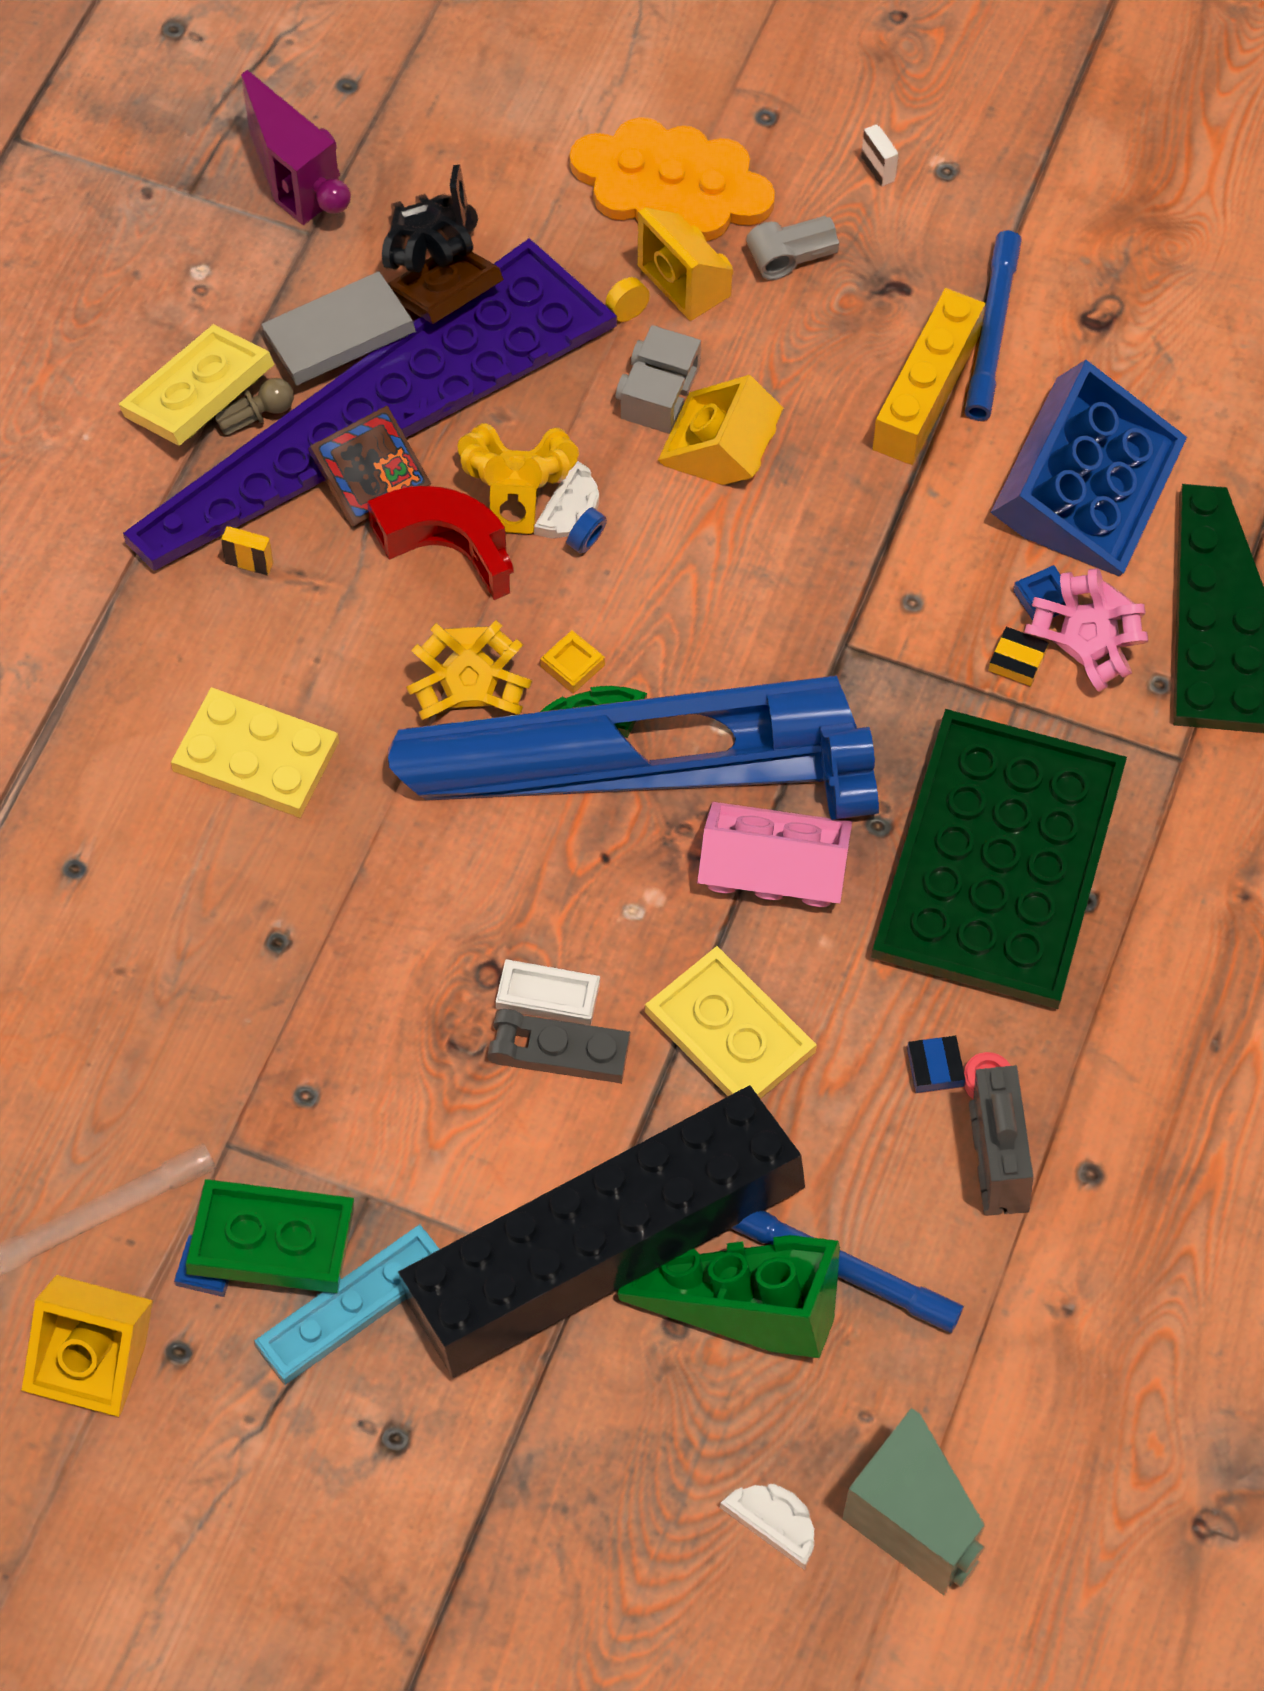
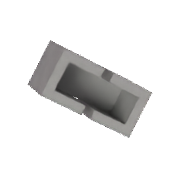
(660, 372)

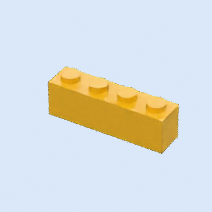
(928, 376)

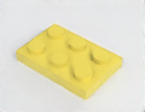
(196, 384)
(255, 752)
(730, 1026)

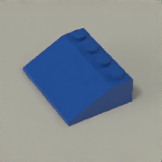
(1090, 471)

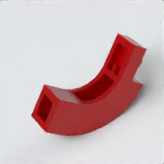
(445, 518)

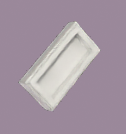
(548, 992)

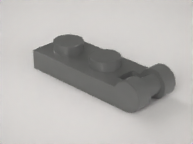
(559, 1047)

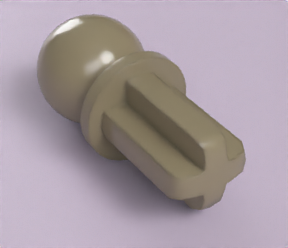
(273, 396)

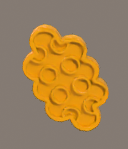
(674, 174)

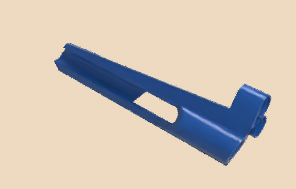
(779, 730)

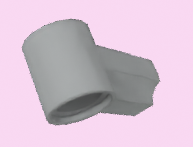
(781, 249)

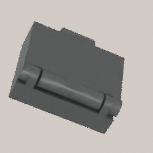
(1001, 1141)

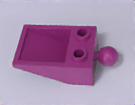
(293, 154)

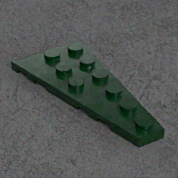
(1217, 617)

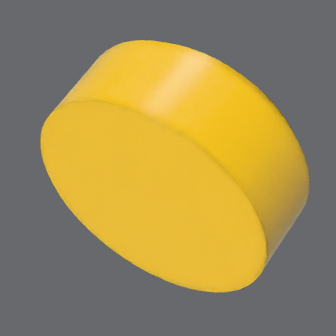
(627, 298)

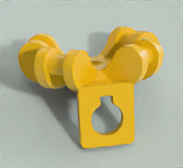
(516, 471)
(468, 672)

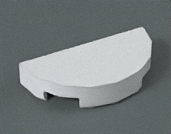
(568, 503)
(774, 1517)

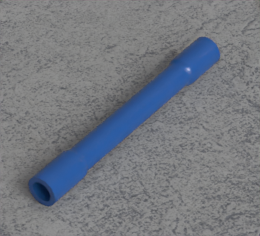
(983, 381)
(917, 1300)

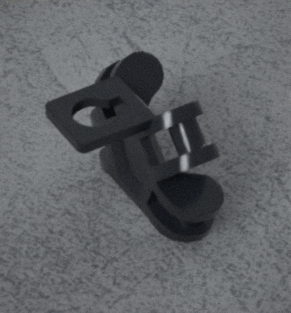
(422, 227)

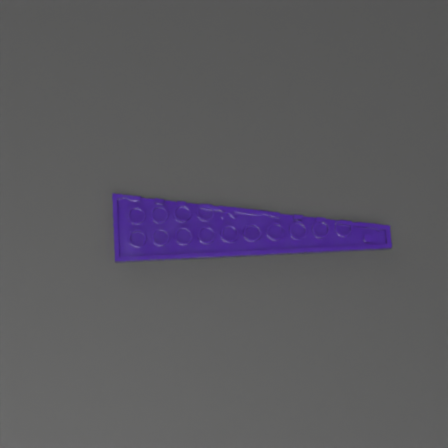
(421, 378)

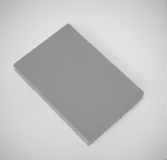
(338, 328)

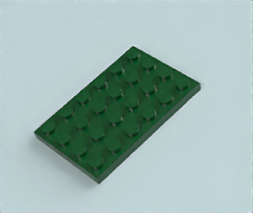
(1000, 858)

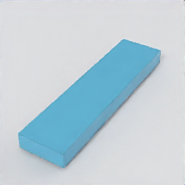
(339, 1316)

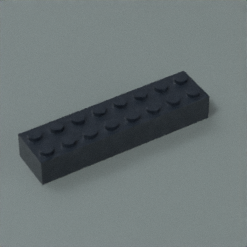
(601, 1230)

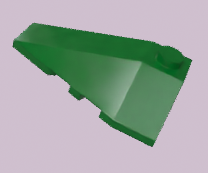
(759, 1295)

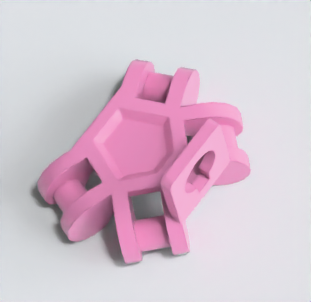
(1092, 629)

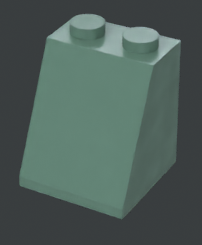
(917, 1507)

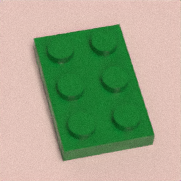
(270, 1236)

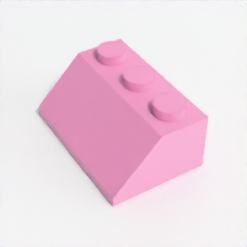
(774, 854)

